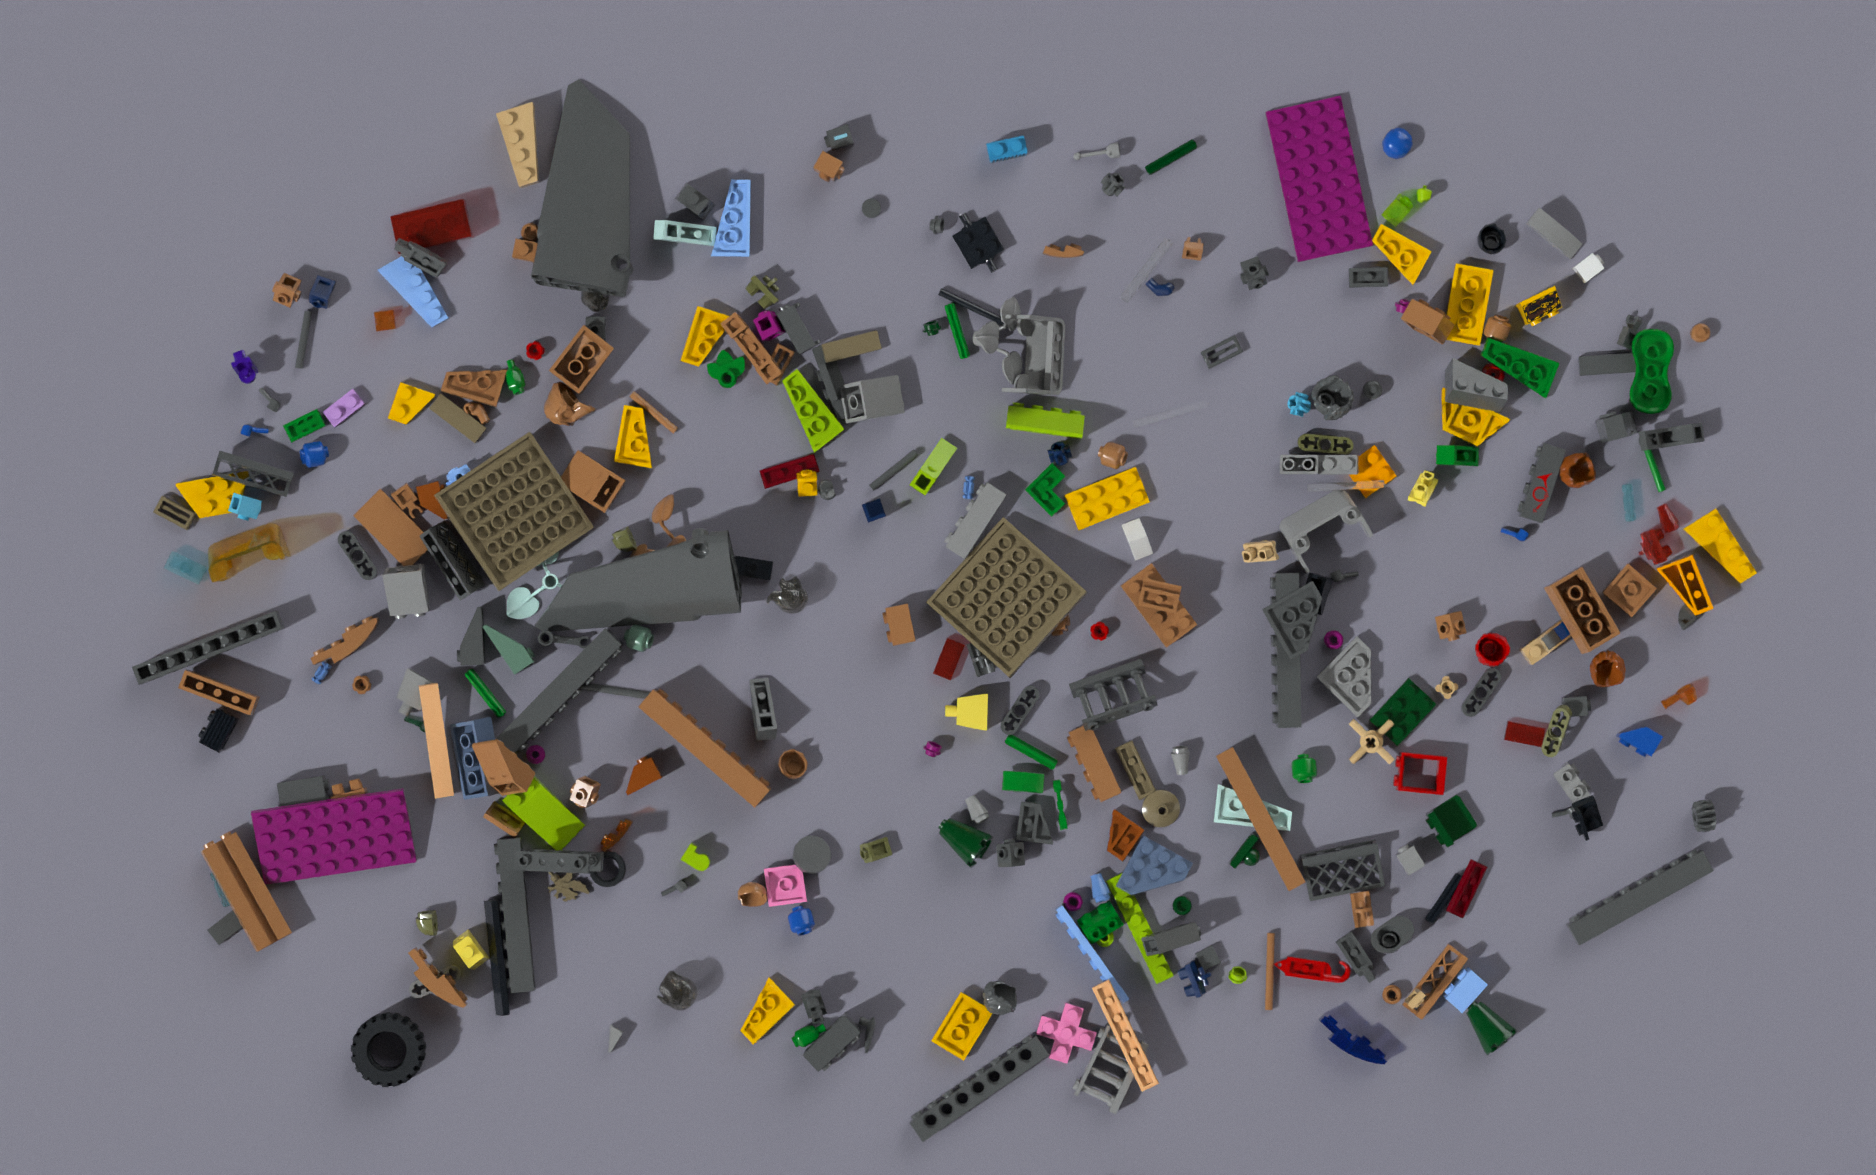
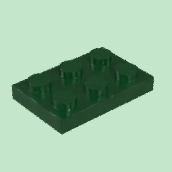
(1405, 709)

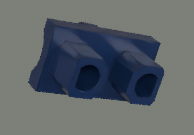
(1197, 978)

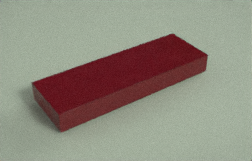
(788, 471)
(1466, 888)

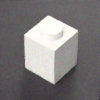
(1589, 267)

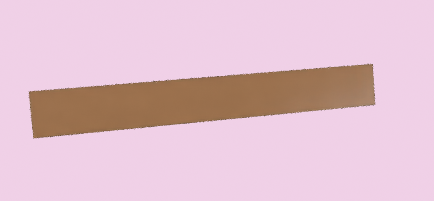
(1260, 819)

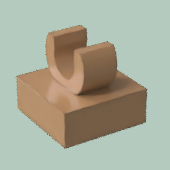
(1192, 249)

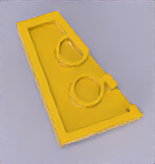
(632, 439)
(768, 1011)

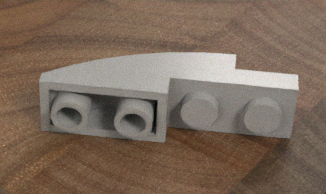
(1319, 464)

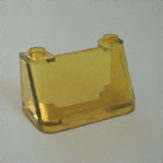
(266, 537)

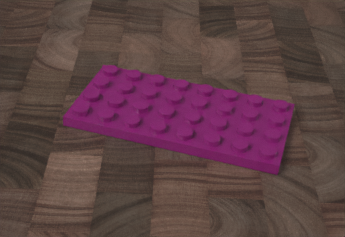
(1319, 178)
(334, 836)

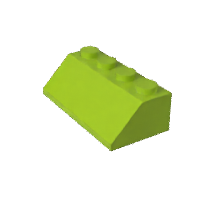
(1044, 421)

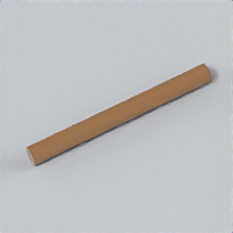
(1269, 971)

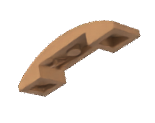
(752, 347)

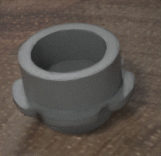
(937, 225)

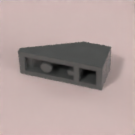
(473, 644)
(762, 709)

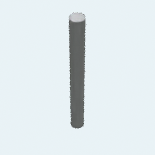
(615, 690)

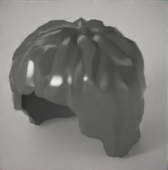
(999, 997)

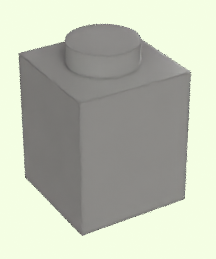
(1409, 859)

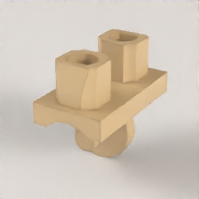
(1259, 551)

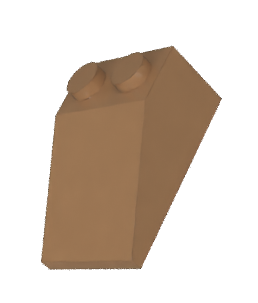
(581, 359)

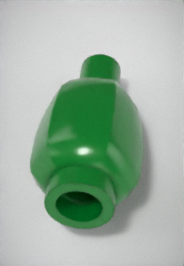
(515, 378)
(807, 1035)

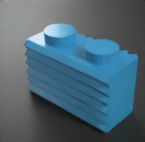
(1006, 149)

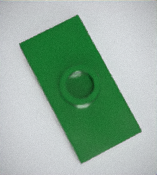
(304, 425)

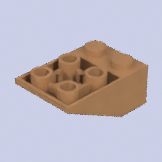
(592, 481)
(503, 767)

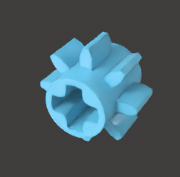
(1299, 404)

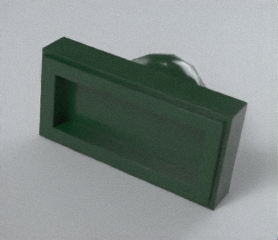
(1246, 853)

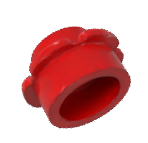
(535, 355)
(1104, 631)

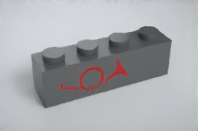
(1541, 483)

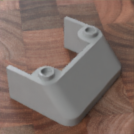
(1043, 355)
(1296, 526)

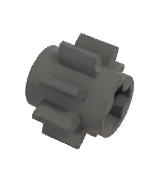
(1113, 184)

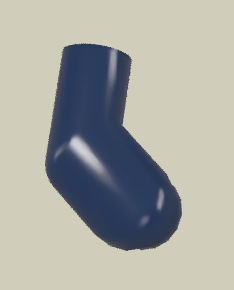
(1160, 290)

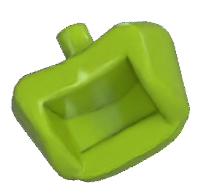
(1423, 194)

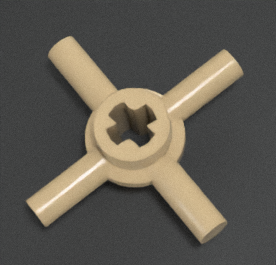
(1377, 735)

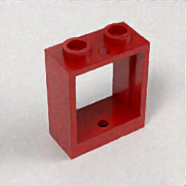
(1440, 773)

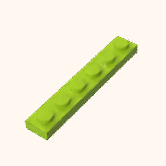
(1139, 928)

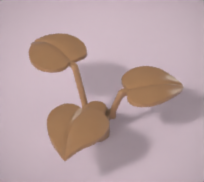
(660, 514)

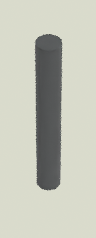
(303, 339)
(893, 470)

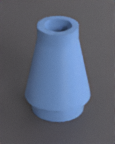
(1099, 888)

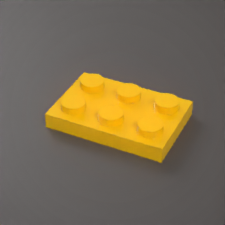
(962, 1026)

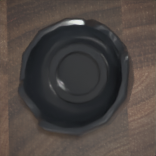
(1491, 239)

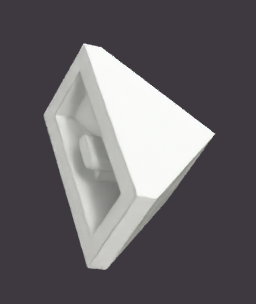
(1137, 539)

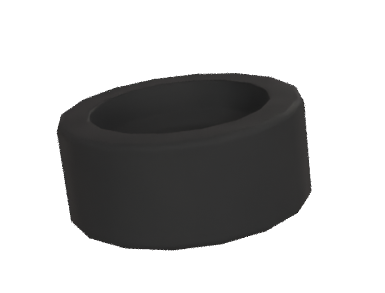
(621, 873)

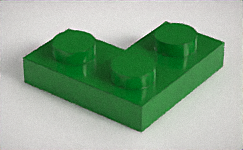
(1042, 490)

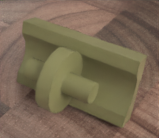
(756, 285)

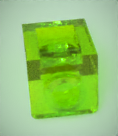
(1397, 209)

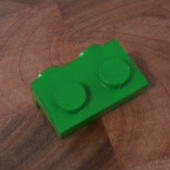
(1100, 922)

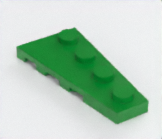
(1524, 366)

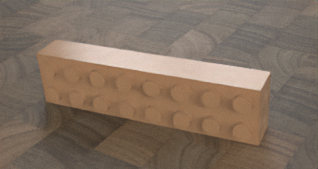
(704, 747)

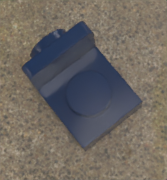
(321, 292)

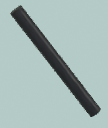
(971, 306)

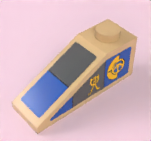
(1545, 642)

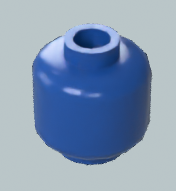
(314, 454)
(801, 920)

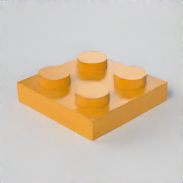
(1371, 468)

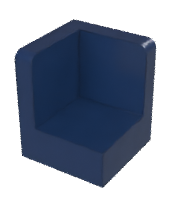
(873, 510)

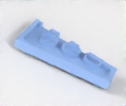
(734, 226)
(415, 289)

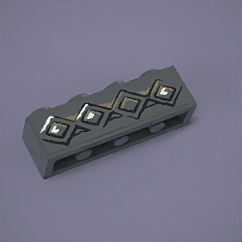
(452, 560)

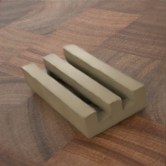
(189, 520)

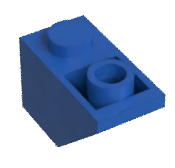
(1641, 738)

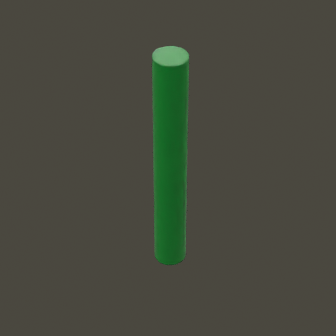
(1655, 471)

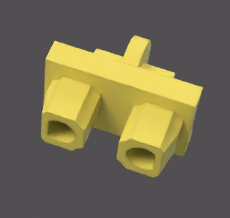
(1423, 488)

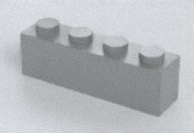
(975, 521)

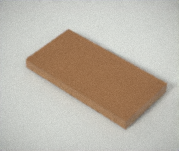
(392, 528)

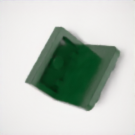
(1450, 820)

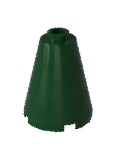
(965, 840)
(1489, 1027)

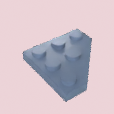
(1152, 868)

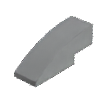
(1554, 233)

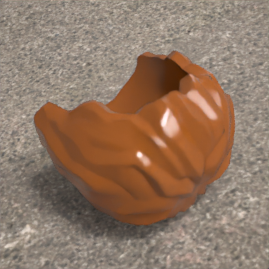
(1577, 470)
(1607, 669)

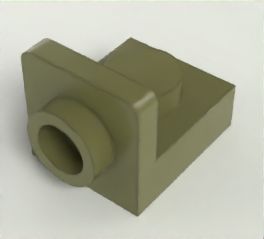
(875, 850)

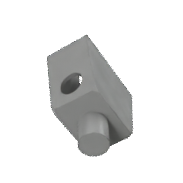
(410, 691)

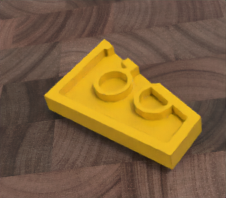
(1401, 252)
(702, 335)

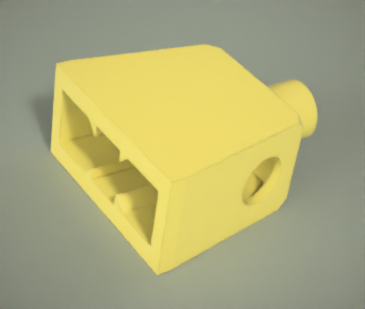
(970, 711)
(470, 950)

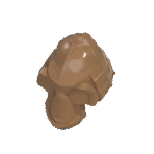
(563, 406)

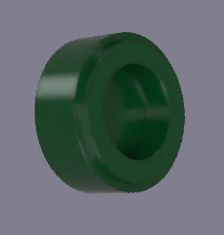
(1182, 905)

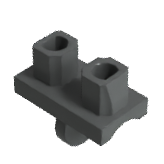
(980, 662)
(814, 1005)

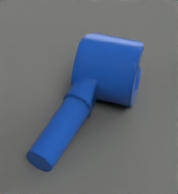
(247, 430)
(1521, 535)

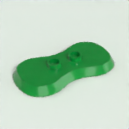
(1652, 355)

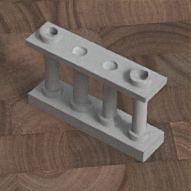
(1121, 1084)

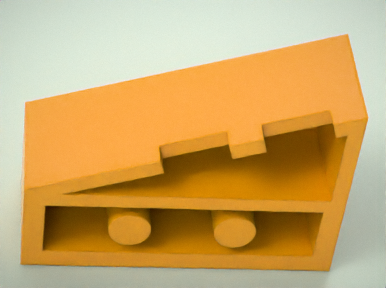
(1688, 583)

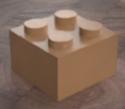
(1427, 320)

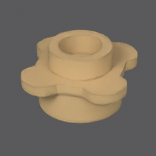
(1446, 682)

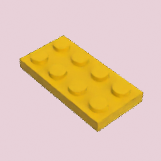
(1468, 303)
(1107, 498)

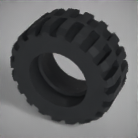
(362, 1049)

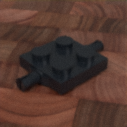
(978, 242)

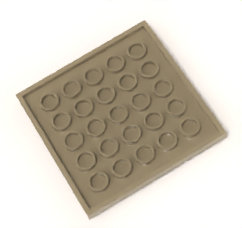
(514, 511)
(1006, 597)

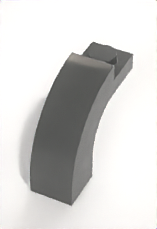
(1671, 436)

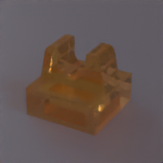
(385, 320)

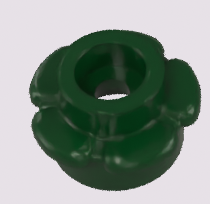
(931, 328)

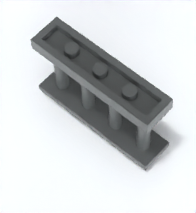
(1100, 682)
(559, 861)

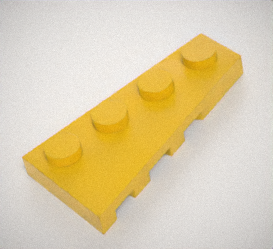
(1716, 538)

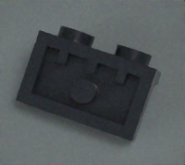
(1586, 815)

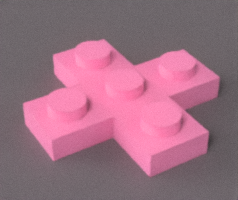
(1066, 1033)

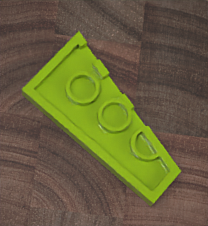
(812, 412)

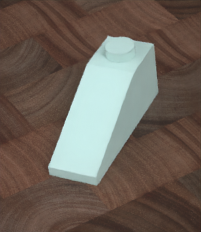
(684, 232)

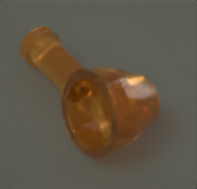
(1686, 694)

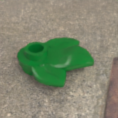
(726, 366)

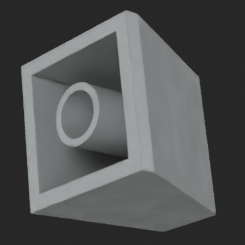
(872, 399)
(406, 590)

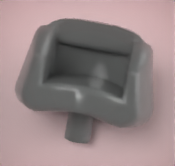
(826, 490)

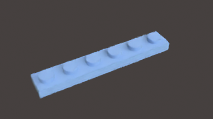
(1085, 947)

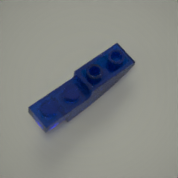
(1357, 1047)

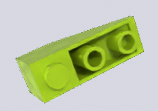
(933, 466)

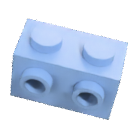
(1464, 989)

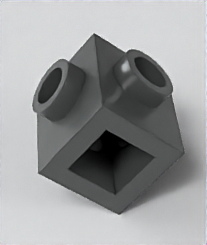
(1253, 273)
(1010, 853)

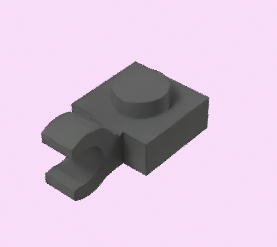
(1628, 333)

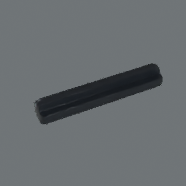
(1444, 899)

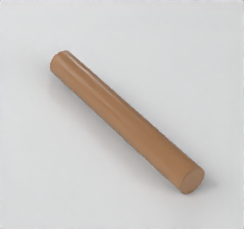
(652, 411)

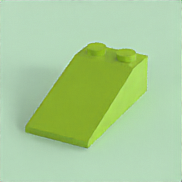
(545, 814)

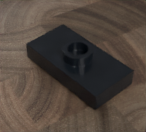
(754, 567)

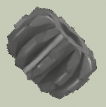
(1704, 815)

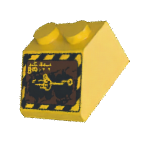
(1539, 305)

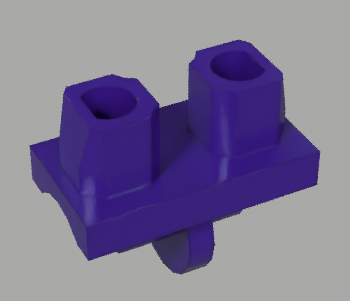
(244, 367)

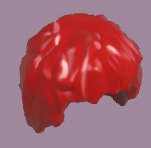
(1492, 649)

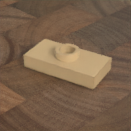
(1415, 998)

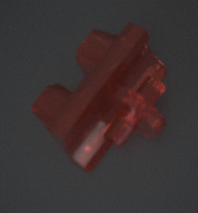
(1652, 547)

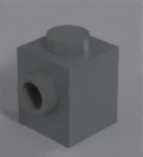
(597, 325)

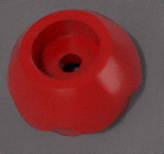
(1491, 368)

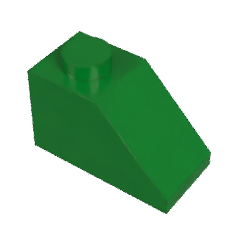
(1457, 455)

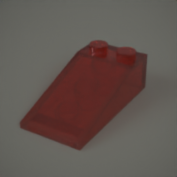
(434, 224)

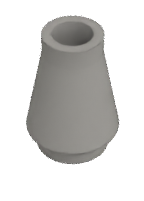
(1180, 757)
(977, 810)

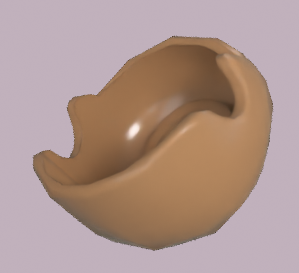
(792, 764)
(752, 894)

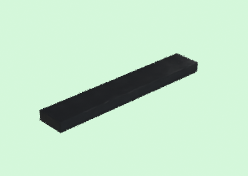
(496, 957)

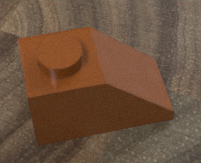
(643, 774)

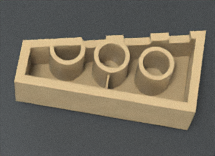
(519, 134)

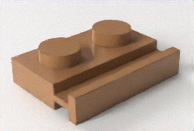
(1159, 595)

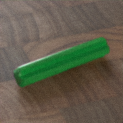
(957, 331)
(485, 693)
(1031, 751)

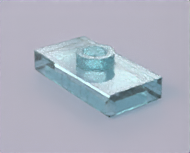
(185, 567)

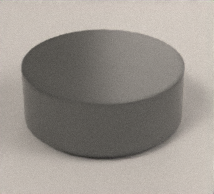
(871, 208)

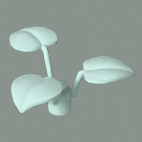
(522, 603)

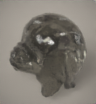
(791, 598)
(677, 991)

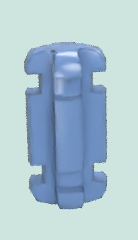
(968, 487)
(321, 672)

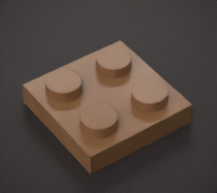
(1629, 590)

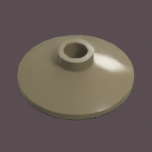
(1154, 802)

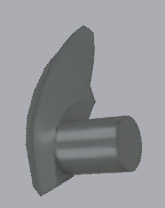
(870, 1024)

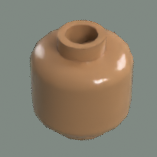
(1497, 328)
(1113, 455)

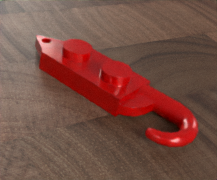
(1312, 969)

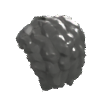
(1332, 397)

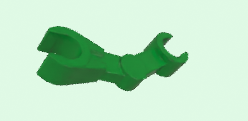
(1061, 815)

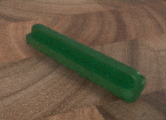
(1171, 157)

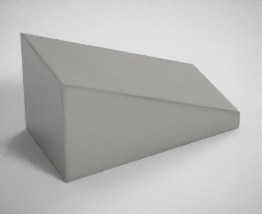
(615, 1034)

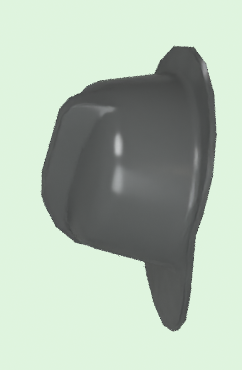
(1392, 934)

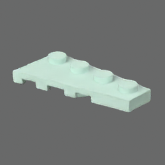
(1230, 811)

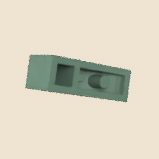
(513, 652)

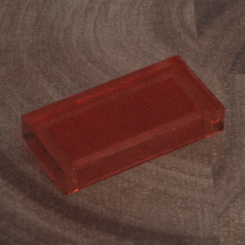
(948, 659)
(1524, 734)

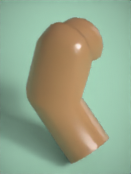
(477, 410)

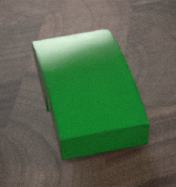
(1023, 782)

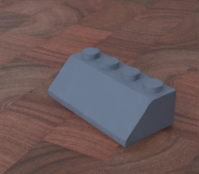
(472, 778)

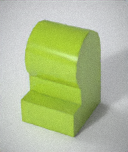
(694, 859)

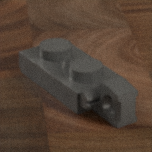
(420, 257)
(1356, 956)

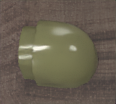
(624, 540)
(427, 922)

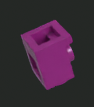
(762, 323)

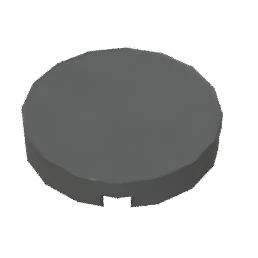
(811, 854)

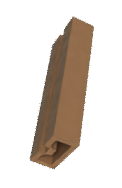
(245, 891)

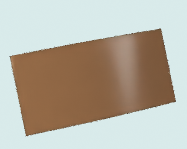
(1070, 251)

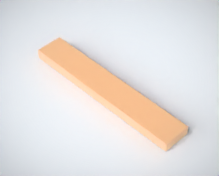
(436, 740)
(1125, 1035)

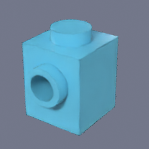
(245, 506)

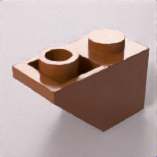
(427, 499)

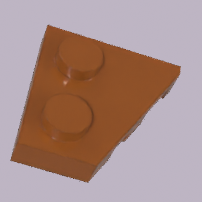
(1123, 835)

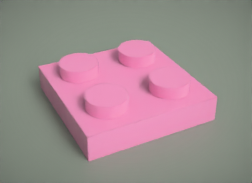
(785, 885)

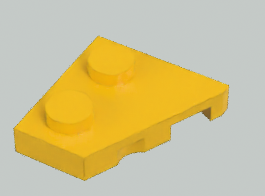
(408, 403)

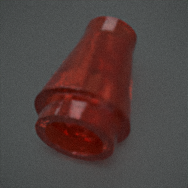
(1667, 519)

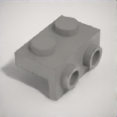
(1570, 782)

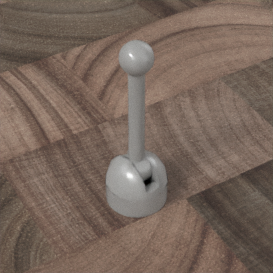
(1112, 151)

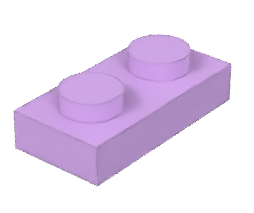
(343, 408)

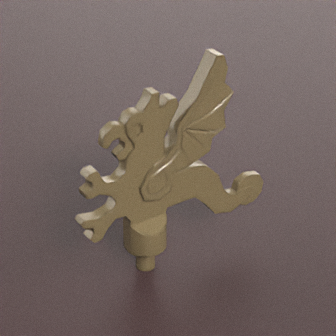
(563, 886)

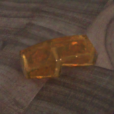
(611, 839)

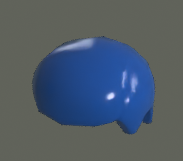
(1397, 143)

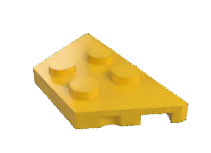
(1470, 423)
(211, 495)

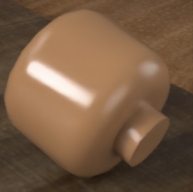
(1700, 333)

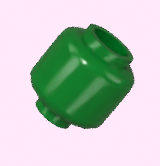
(1304, 768)

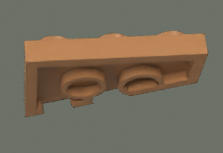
(476, 386)

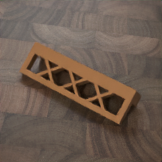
(1442, 983)

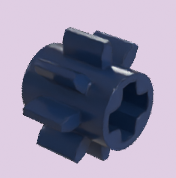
(1059, 453)

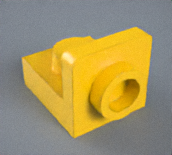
(807, 483)

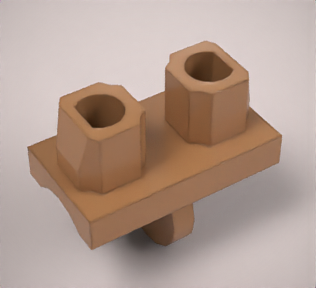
(356, 789)
(1362, 909)

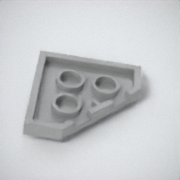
(1350, 676)

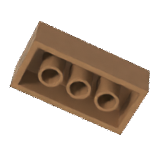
(1582, 610)
(1166, 625)

